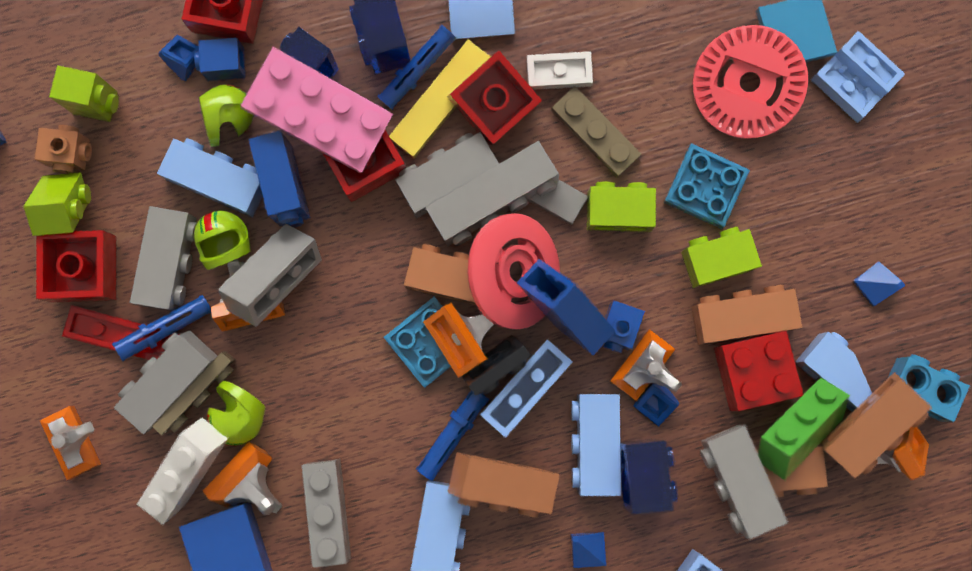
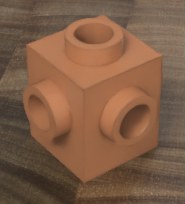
(63, 149)

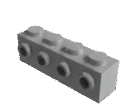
(493, 194)

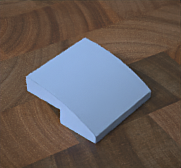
(481, 18)
(858, 76)

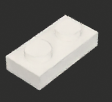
(559, 70)

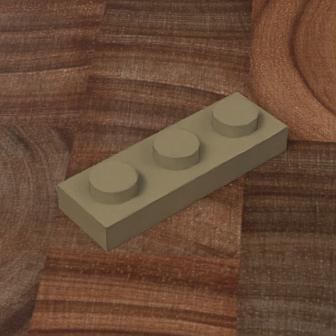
(596, 132)
(195, 394)

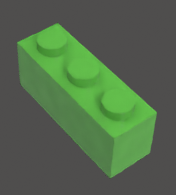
(802, 428)

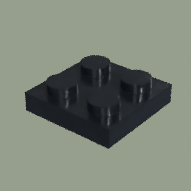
(503, 359)

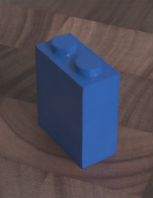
(279, 179)
(566, 306)
(226, 542)

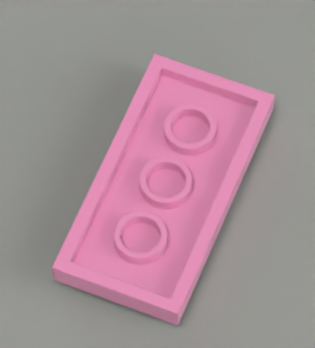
(316, 110)

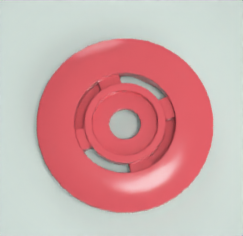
(755, 51)
(490, 268)

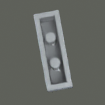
(445, 172)
(164, 259)
(270, 274)
(164, 380)
(742, 482)
(326, 513)

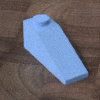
(832, 360)

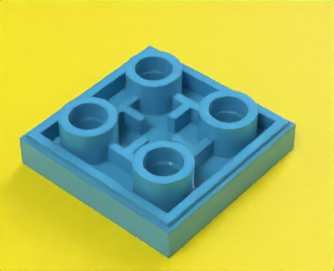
(803, 23)
(706, 186)
(416, 345)

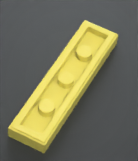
(433, 105)

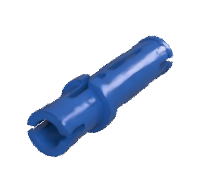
(416, 67)
(125, 346)
(448, 439)

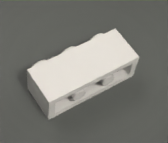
(182, 470)

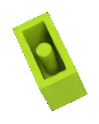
(84, 93)
(57, 204)
(621, 207)
(722, 257)

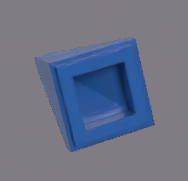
(180, 56)
(878, 283)
(656, 403)
(588, 549)

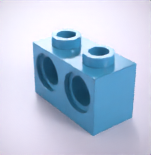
(927, 384)

